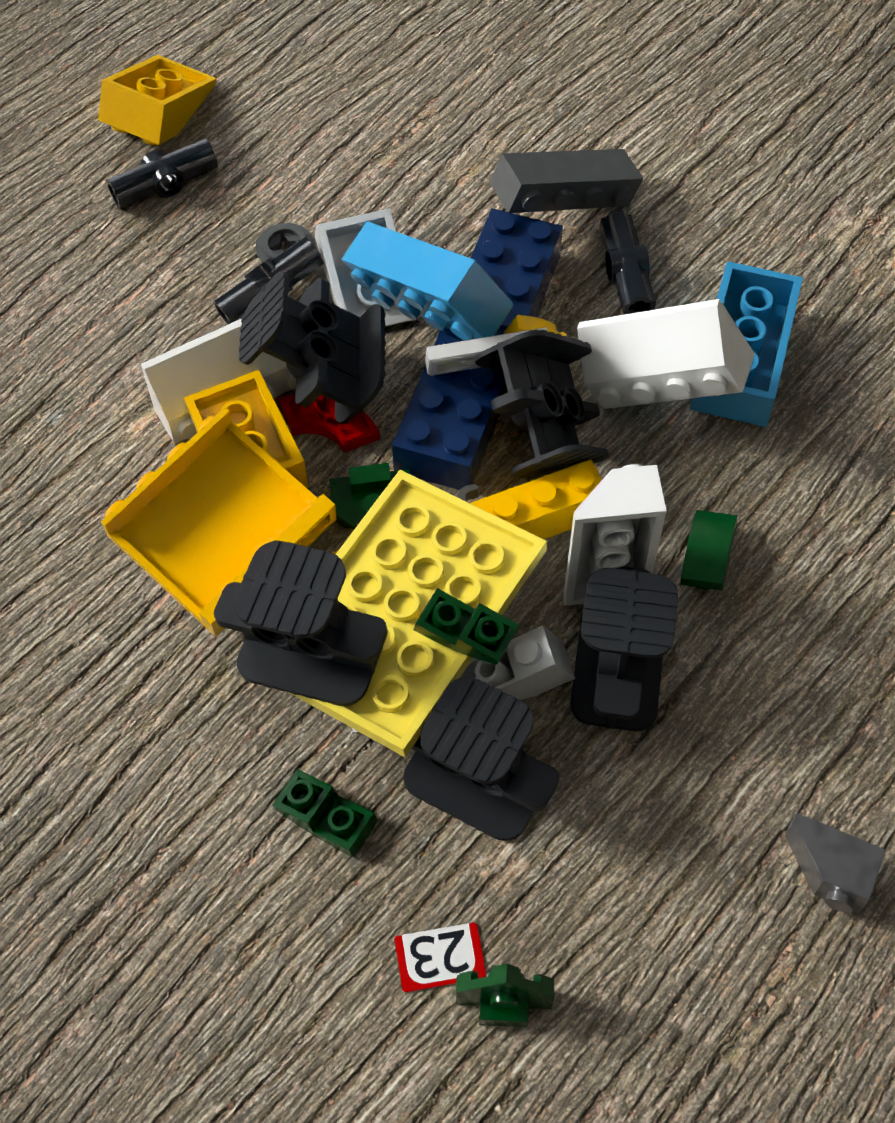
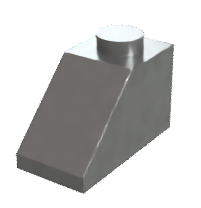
(835, 863)

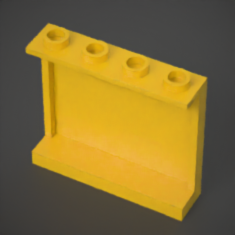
(209, 514)

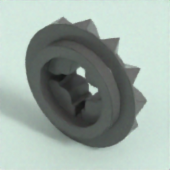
(271, 239)

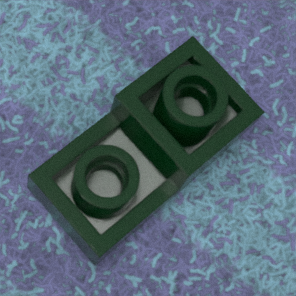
(708, 550)
(467, 630)
(325, 813)

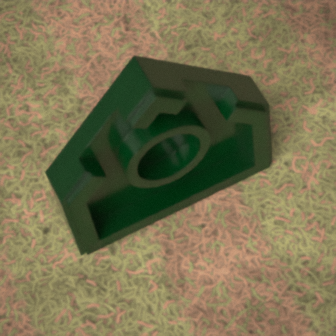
(359, 491)
(504, 995)

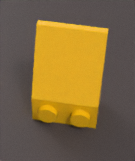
(153, 98)
(255, 414)

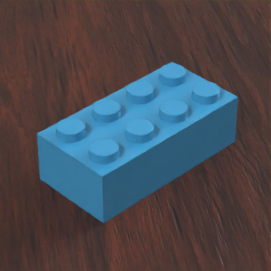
(427, 282)
(764, 312)

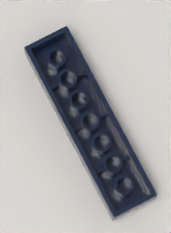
(453, 411)

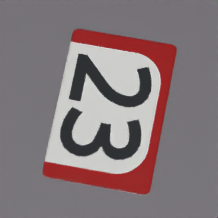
(438, 956)

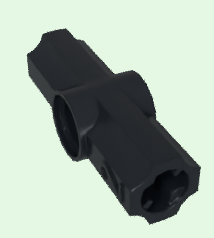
(162, 173)
(295, 261)
(627, 263)

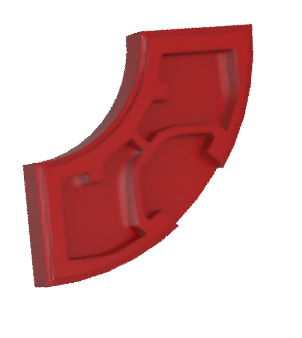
(320, 420)

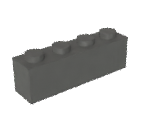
(565, 180)

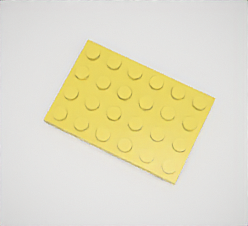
(393, 564)

